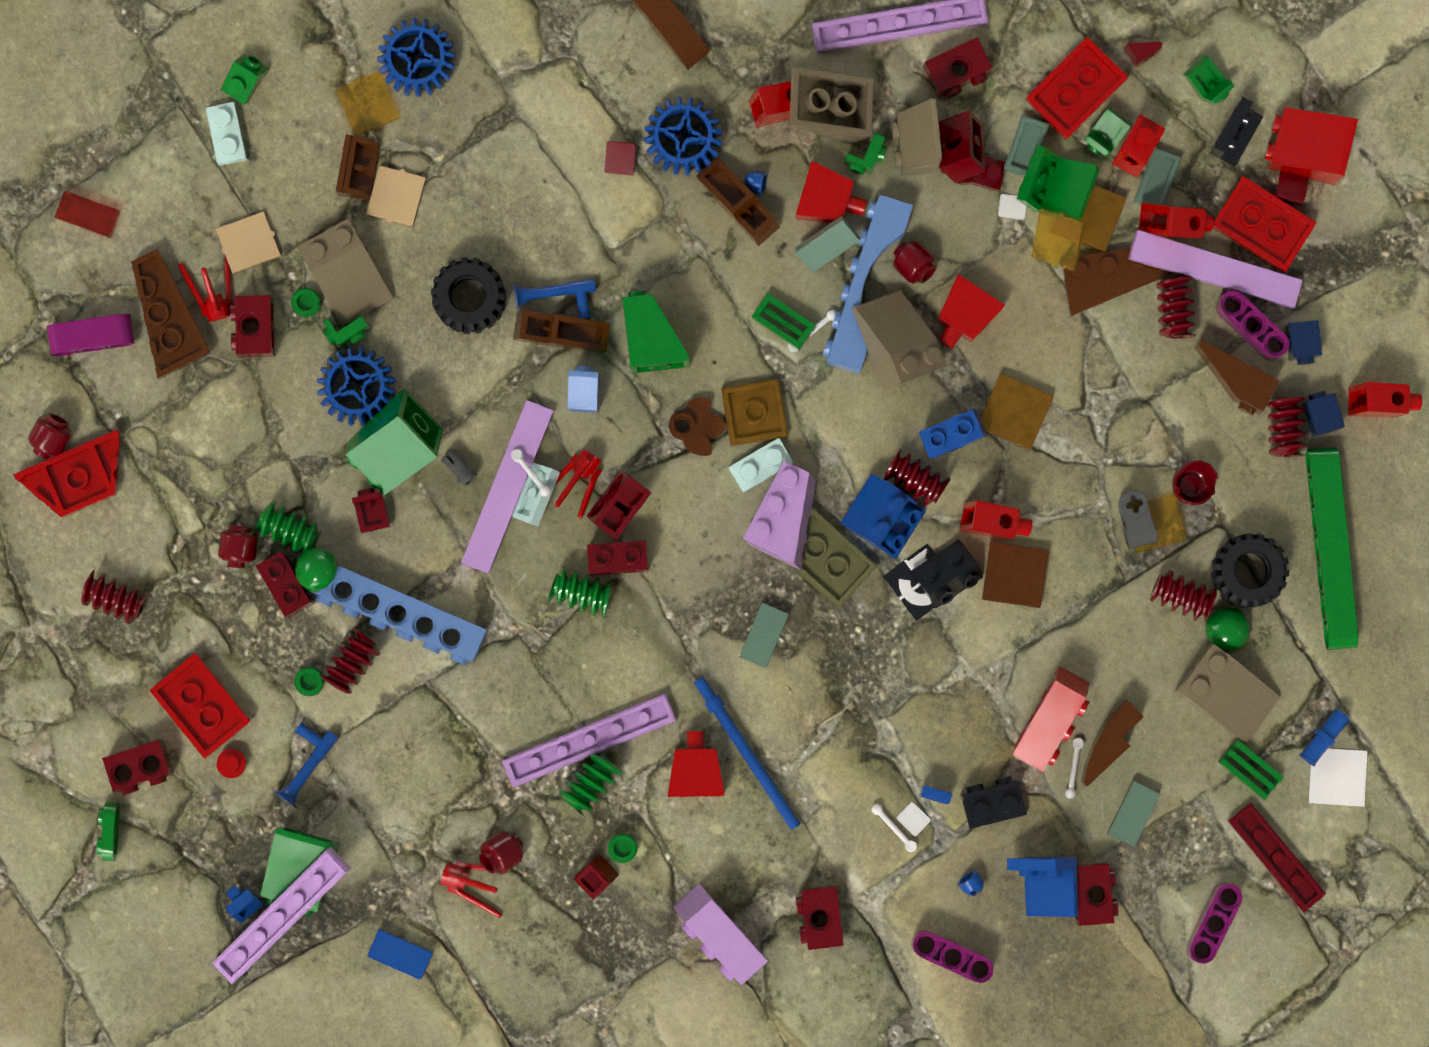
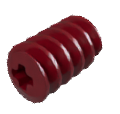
(1175, 308)
(1286, 426)
(916, 479)
(1183, 595)
(113, 598)
(351, 662)

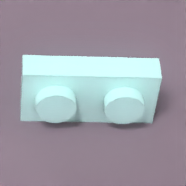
(226, 134)
(760, 465)
(531, 504)

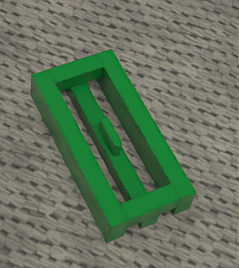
(804, 336)
(1270, 786)

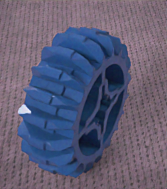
(391, 51)
(670, 133)
(345, 392)

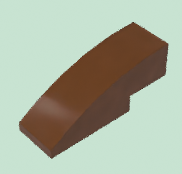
(673, 30)
(738, 201)
(561, 331)
(1110, 741)

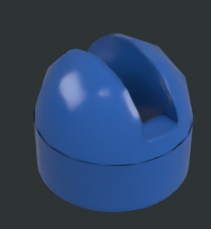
(756, 182)
(971, 883)

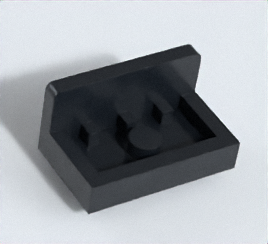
(948, 574)

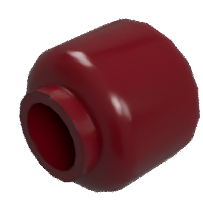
(914, 262)
(49, 435)
(238, 546)
(501, 852)

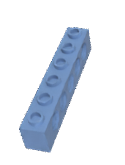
(470, 634)

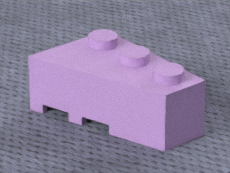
(783, 516)
(719, 935)

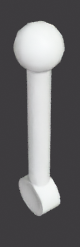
(829, 317)
(517, 456)
(1077, 744)
(910, 845)

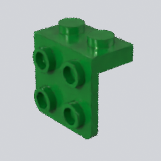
(1057, 183)

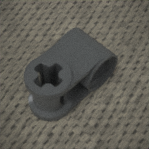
(1137, 526)

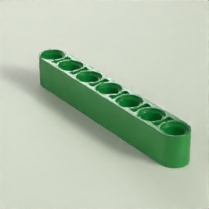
(1331, 548)

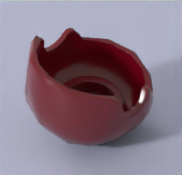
(1194, 482)

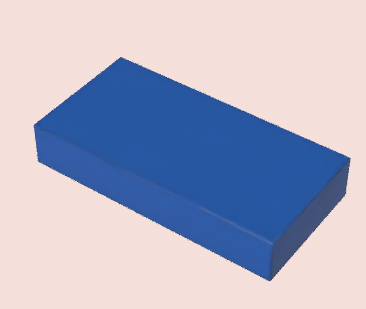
(399, 954)

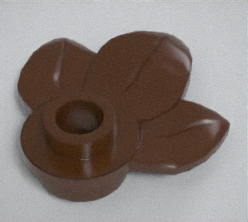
(701, 427)

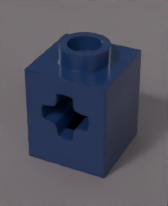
(1304, 341)
(1323, 413)

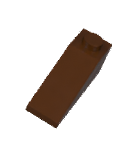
(1241, 381)

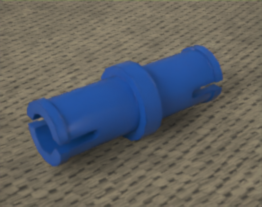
(1324, 737)

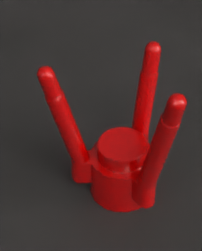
(215, 307)
(585, 465)
(456, 877)

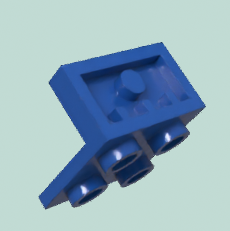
(1048, 885)

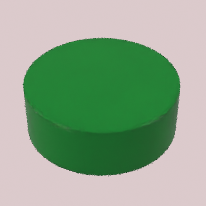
(306, 302)
(309, 682)
(622, 848)

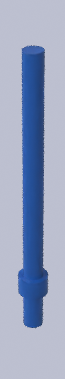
(715, 705)

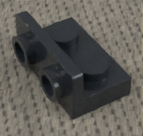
(1237, 133)
(993, 803)

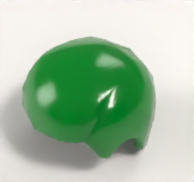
(316, 569)
(1227, 629)

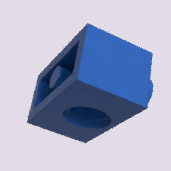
(953, 434)

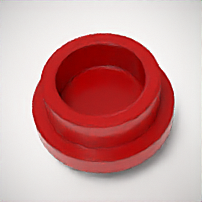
(231, 763)

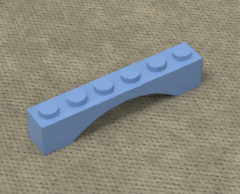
(886, 227)

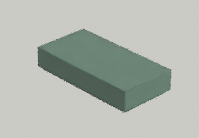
(1028, 135)
(1157, 177)
(827, 244)
(764, 635)
(1133, 813)

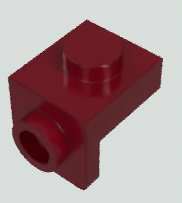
(991, 178)
(371, 510)

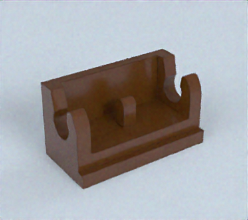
(357, 167)

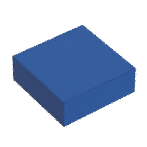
(935, 794)

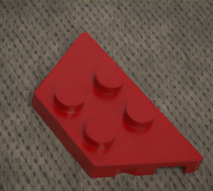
(76, 476)

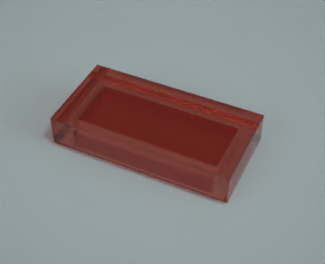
(87, 214)

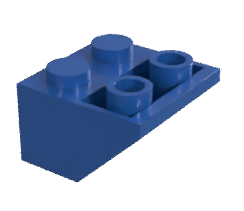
(883, 516)

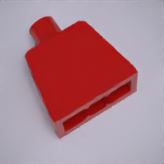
(771, 104)
(1138, 146)
(827, 196)
(1180, 222)
(966, 312)
(1382, 400)
(984, 517)
(695, 770)

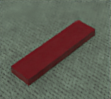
(1276, 857)

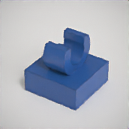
(243, 903)

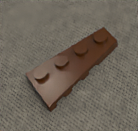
(1105, 277)
(169, 323)

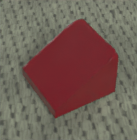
(1141, 52)
(620, 158)
(1291, 188)
(596, 876)

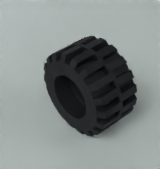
(457, 273)
(1271, 557)

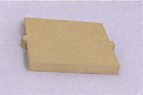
(396, 196)
(248, 242)

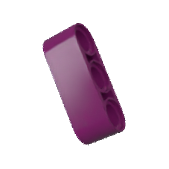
(1266, 328)
(90, 335)
(1201, 931)
(964, 965)

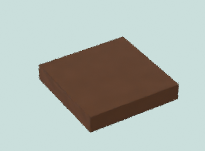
(1015, 574)

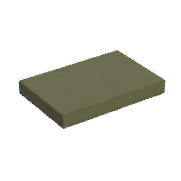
(832, 561)

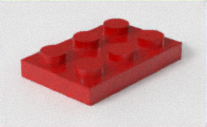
(1076, 88)
(1263, 224)
(200, 706)

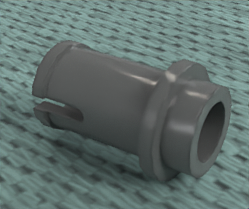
(459, 467)

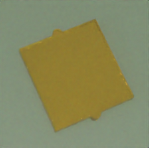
(367, 104)
(1058, 239)
(1166, 520)

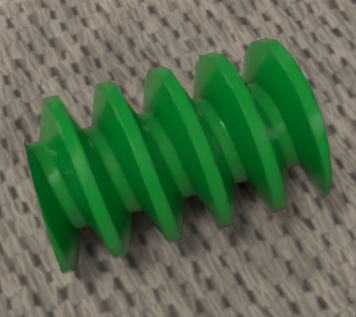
(287, 528)
(581, 592)
(590, 783)

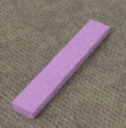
(898, 24)
(1215, 269)
(506, 488)
(589, 740)
(281, 915)

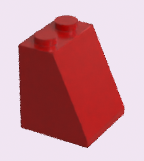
(1311, 144)

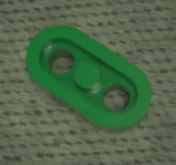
(109, 819)

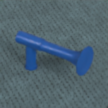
(579, 288)
(322, 747)

